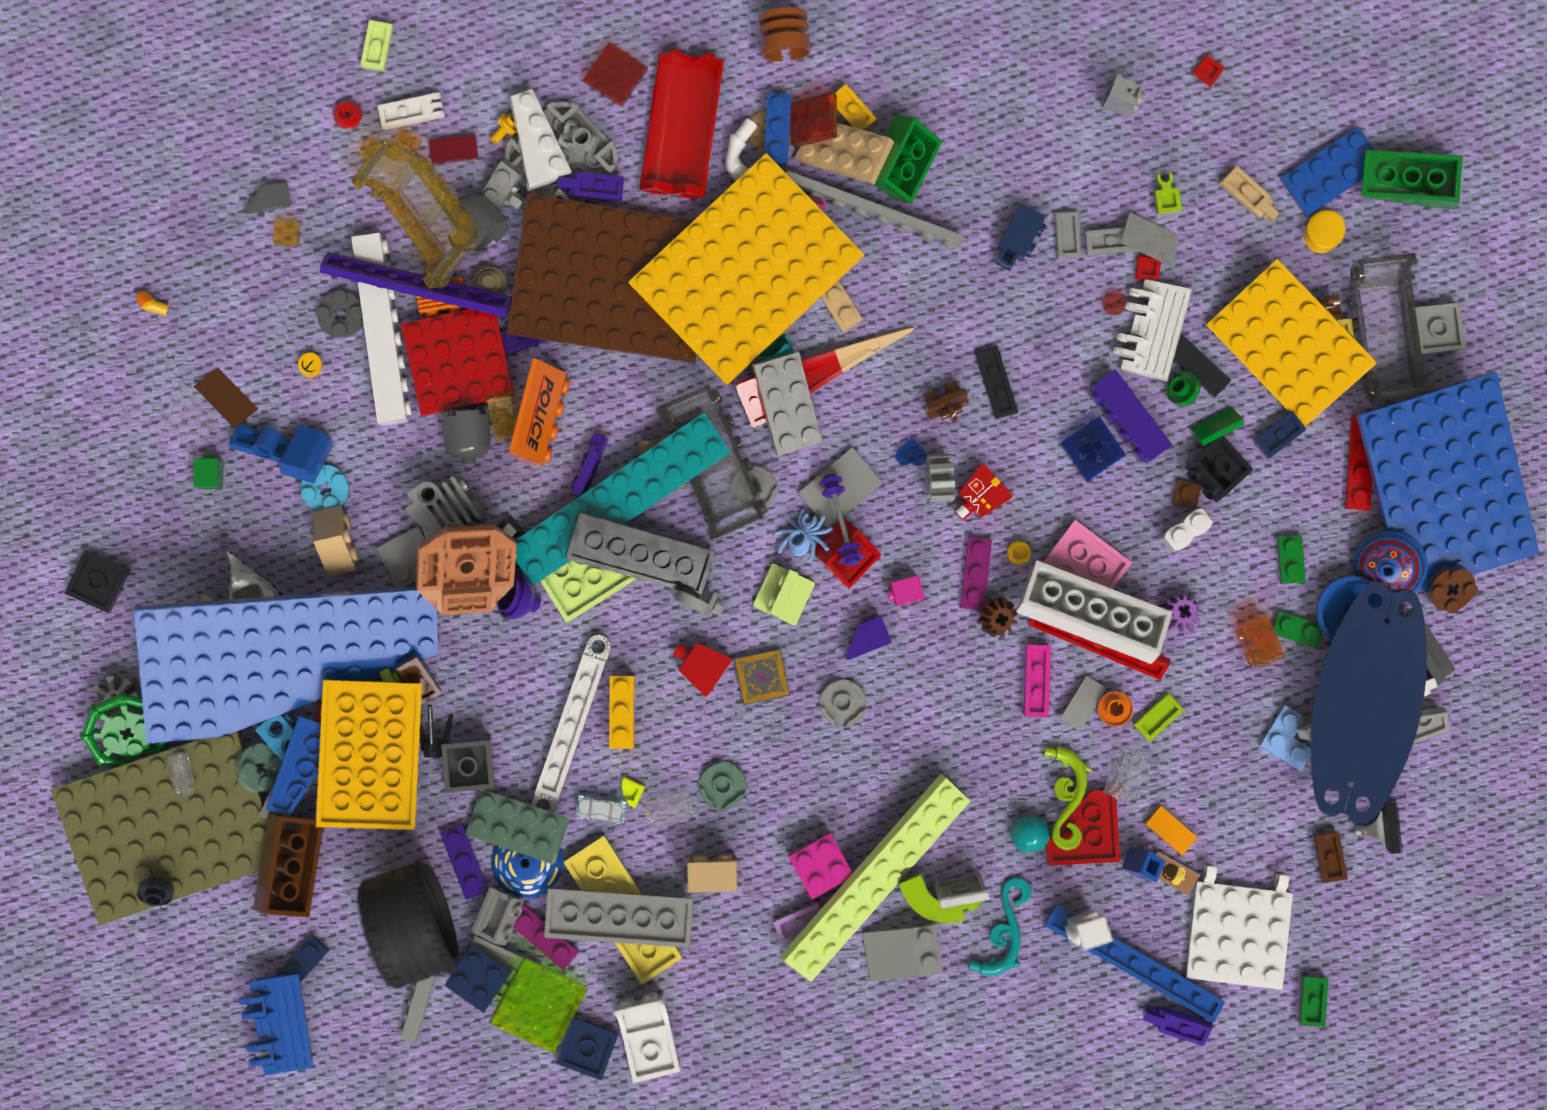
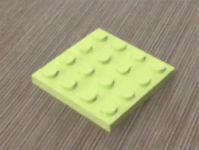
(581, 586)

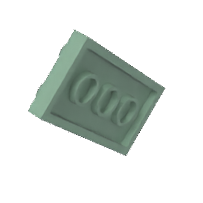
(517, 826)

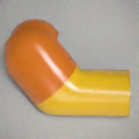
(148, 303)

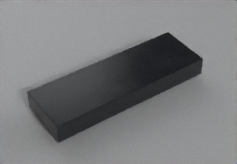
(1194, 361)
(996, 382)

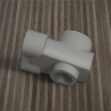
(575, 136)

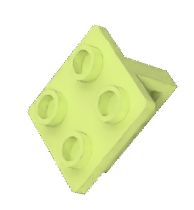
(784, 594)

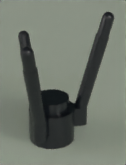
(432, 745)

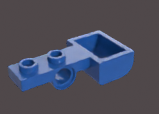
(297, 458)

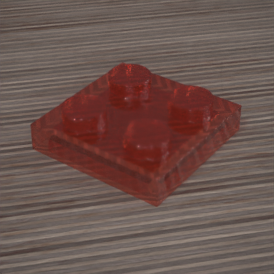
(615, 74)
(814, 119)

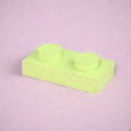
(377, 45)

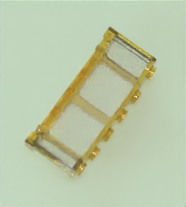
(421, 206)

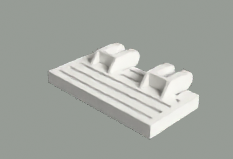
(1157, 332)

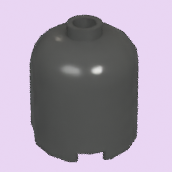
(488, 219)
(467, 434)

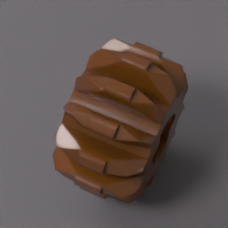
(1004, 620)

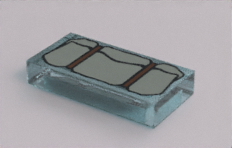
(601, 808)

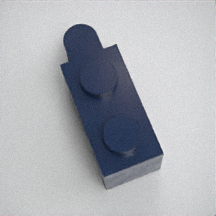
(1020, 235)

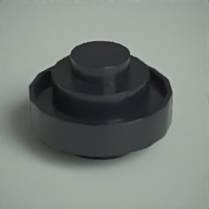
(155, 891)

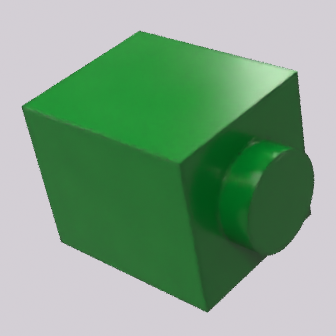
(208, 472)

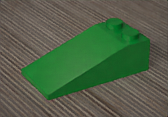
(1413, 178)

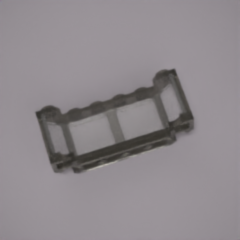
(1388, 326)
(726, 489)

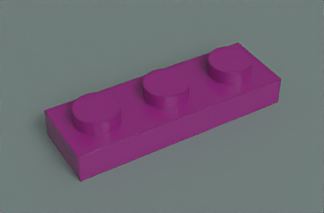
(976, 573)
(533, 929)

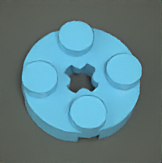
(339, 489)

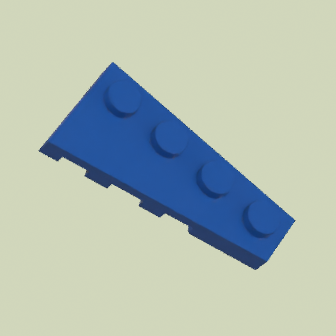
(297, 768)

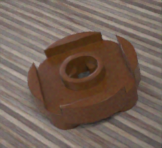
(1460, 596)

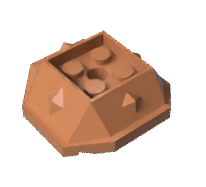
(467, 586)

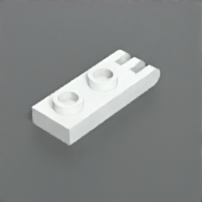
(410, 111)

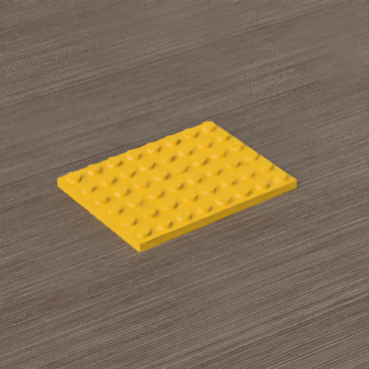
(746, 269)

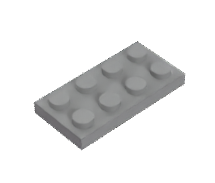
(787, 403)

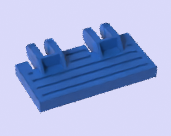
(282, 1021)

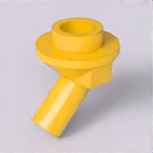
(507, 126)

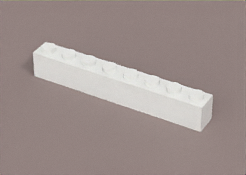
(382, 337)

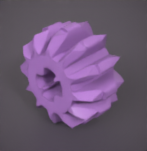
(1184, 621)

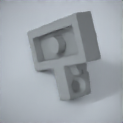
(502, 187)

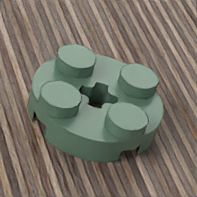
(246, 762)

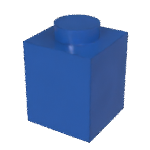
(1143, 864)

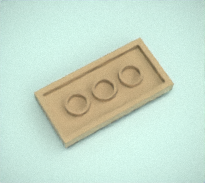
(850, 154)

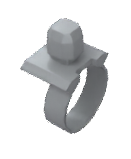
(705, 604)

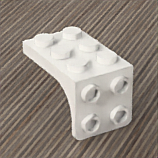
(647, 1037)

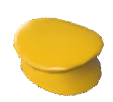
(1324, 231)

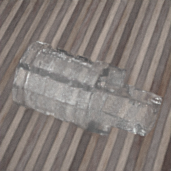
(181, 773)

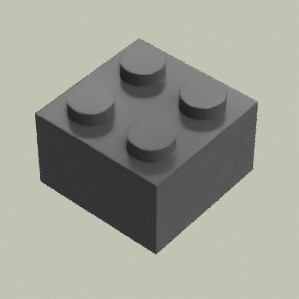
(468, 765)

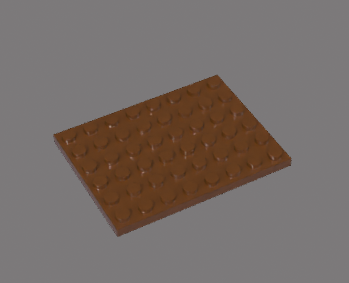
(577, 276)

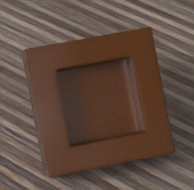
(1186, 494)

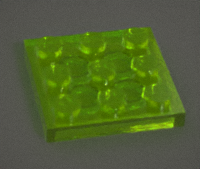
(538, 1005)

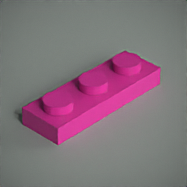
(1037, 680)

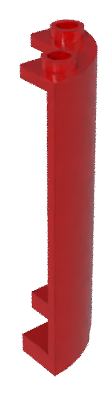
(681, 124)

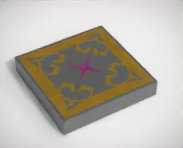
(762, 677)

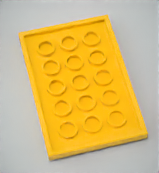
(1291, 342)
(369, 754)

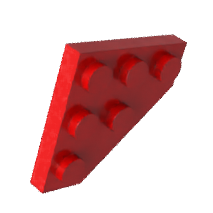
(1098, 823)

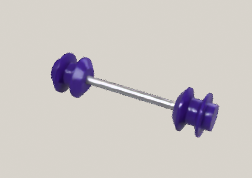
(848, 549)

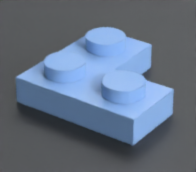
(1281, 742)

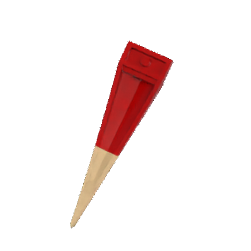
(818, 370)

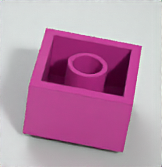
(820, 865)

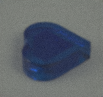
(911, 453)

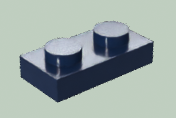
(1280, 435)

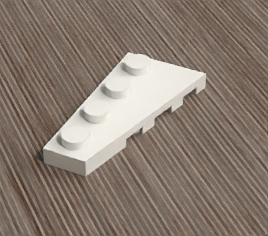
(539, 148)

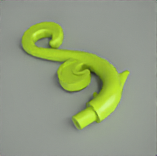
(1074, 798)

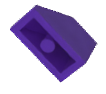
(868, 637)

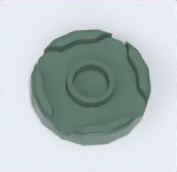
(725, 778)

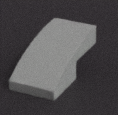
(1082, 703)

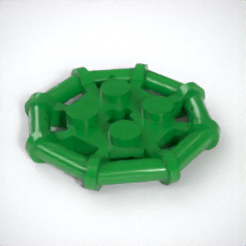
(111, 733)

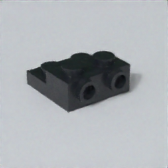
(1218, 469)

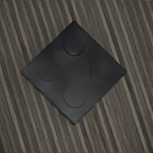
(97, 581)

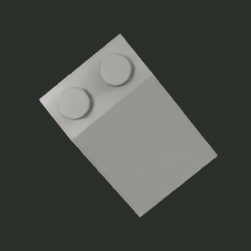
(903, 952)

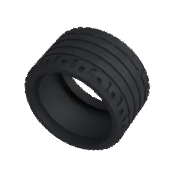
(407, 925)

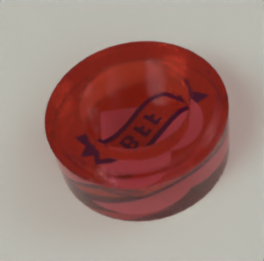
(1114, 303)

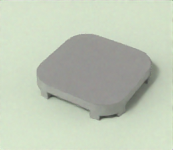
(602, 161)

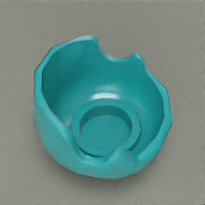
(779, 347)
(1030, 834)

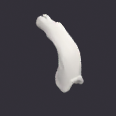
(735, 146)

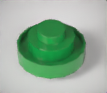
(1183, 388)

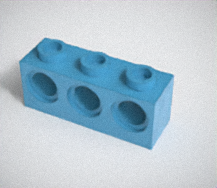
(277, 742)

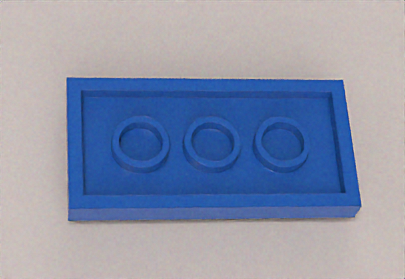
(1328, 172)

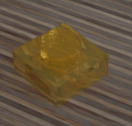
(286, 233)

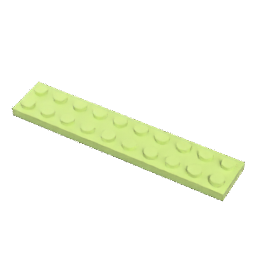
(875, 878)

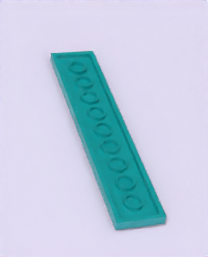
(624, 493)

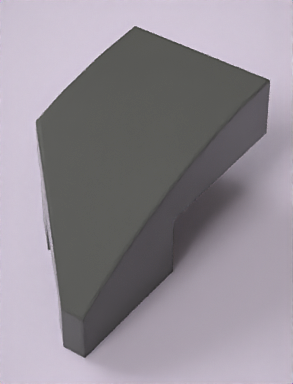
(270, 197)

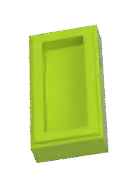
(1158, 717)

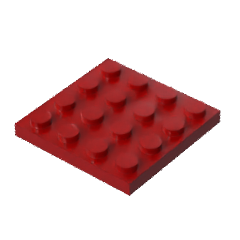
(456, 360)

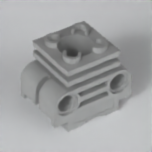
(445, 509)

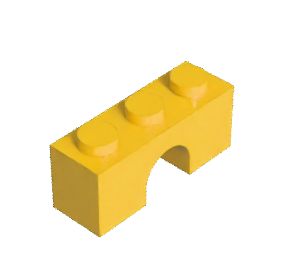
(622, 712)

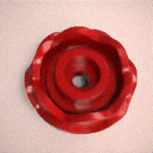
(352, 119)

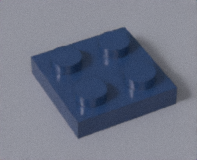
(478, 978)
(587, 1048)

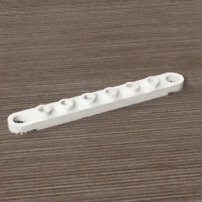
(571, 723)

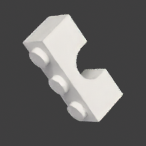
(1088, 930)

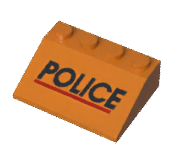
(539, 414)

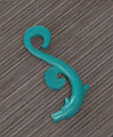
(1008, 961)

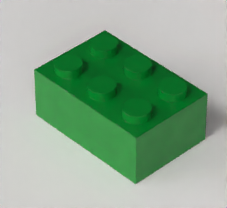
(908, 158)

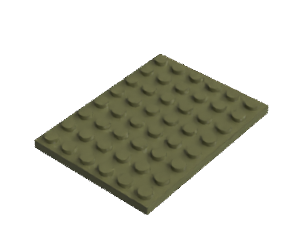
(135, 827)

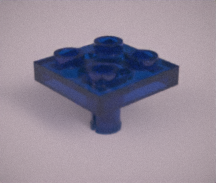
(1100, 444)

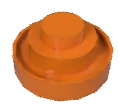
(1115, 708)

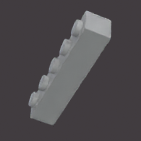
(417, 1009)

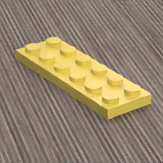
(601, 870)

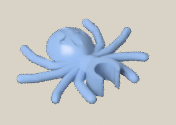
(803, 535)

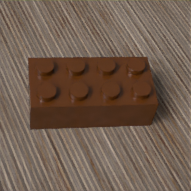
(288, 865)

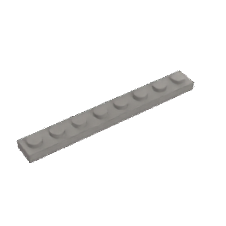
(882, 214)

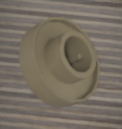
(491, 280)

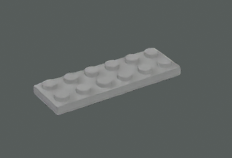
(618, 917)

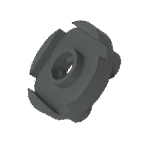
(327, 313)

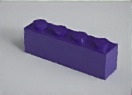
(1130, 416)

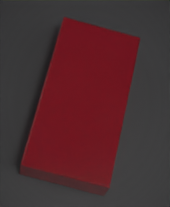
(453, 149)

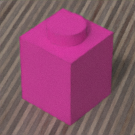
(906, 591)

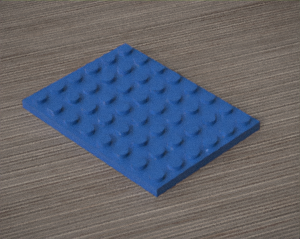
(1451, 475)

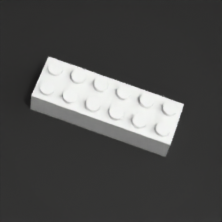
(1094, 612)

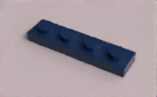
(302, 961)

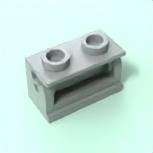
(1124, 96)
(497, 916)

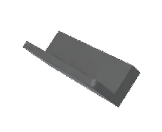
(1437, 661)

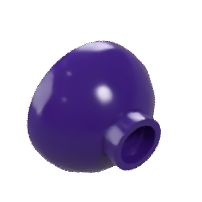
(519, 599)

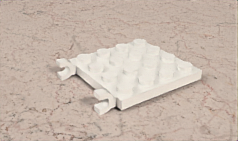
(1239, 932)

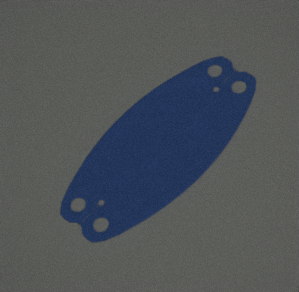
(1368, 702)

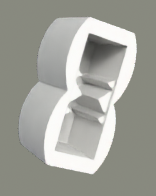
(1182, 534)

